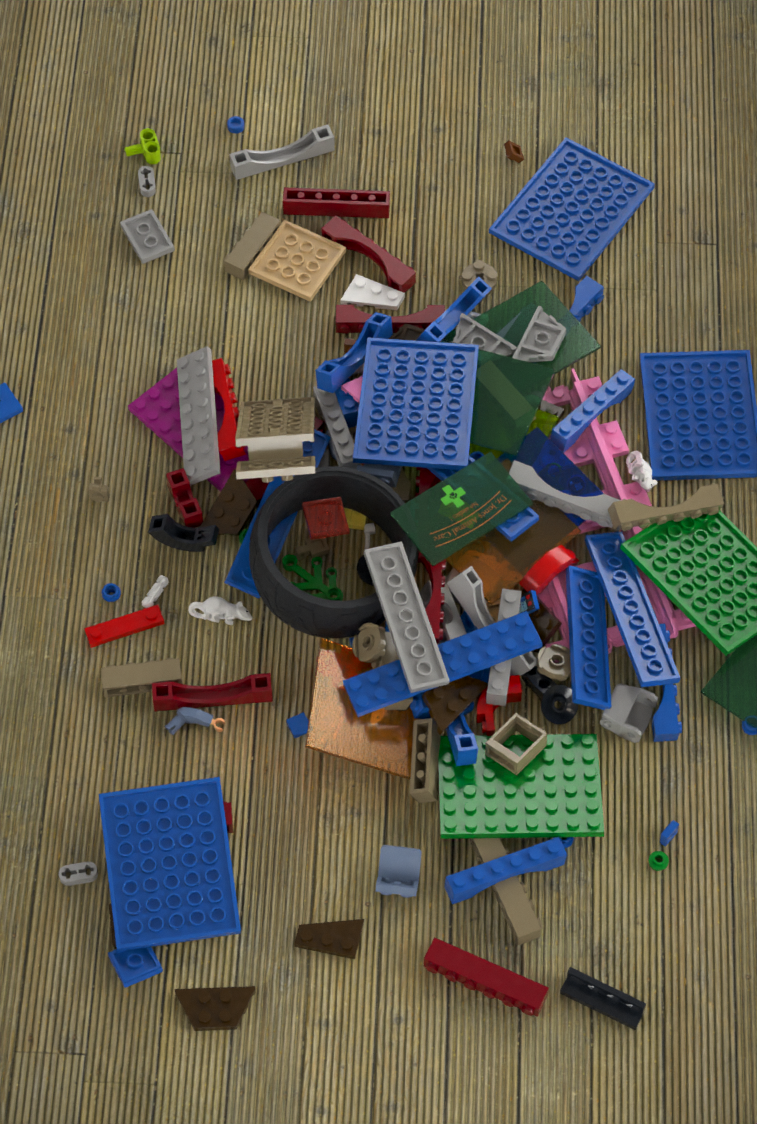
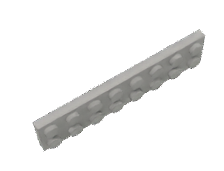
(198, 415)
(406, 617)

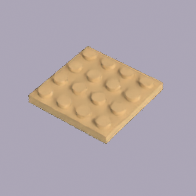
(297, 260)

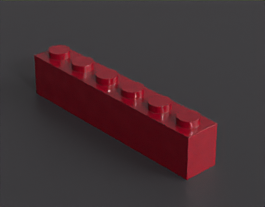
(336, 202)
(485, 977)

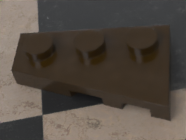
(544, 622)

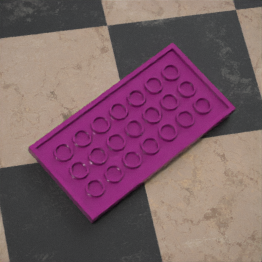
(161, 413)

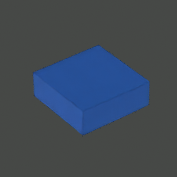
(298, 725)
(669, 833)

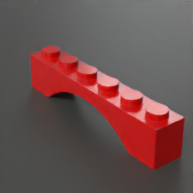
(223, 387)

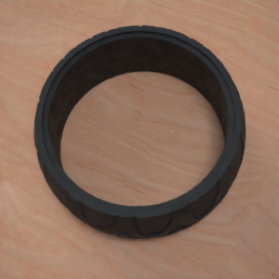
(288, 603)

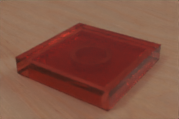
(325, 518)

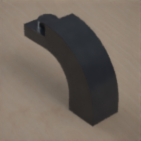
(181, 537)

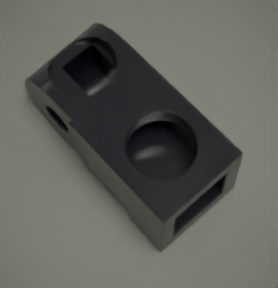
(537, 682)

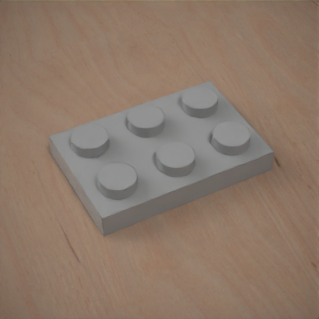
(147, 236)

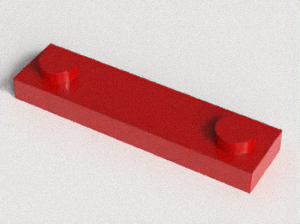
(124, 626)

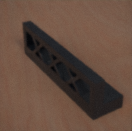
(603, 998)

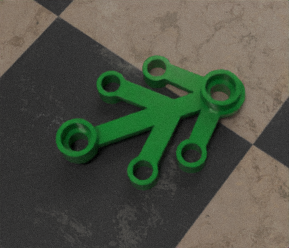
(314, 582)

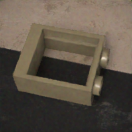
(505, 757)

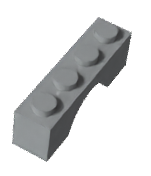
(452, 622)

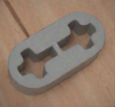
(146, 181)
(78, 873)

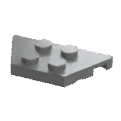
(474, 333)
(540, 338)

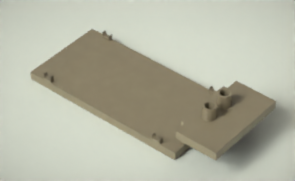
(275, 438)

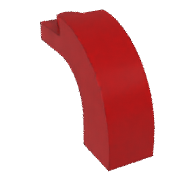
(548, 568)
(485, 711)

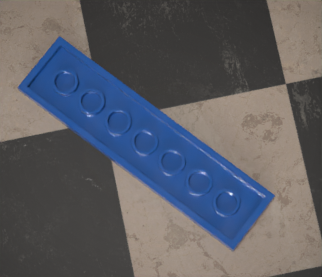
(588, 639)

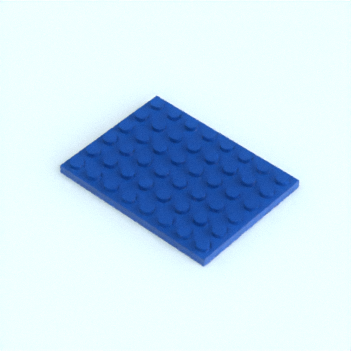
(571, 208)
(416, 404)
(700, 414)
(169, 864)

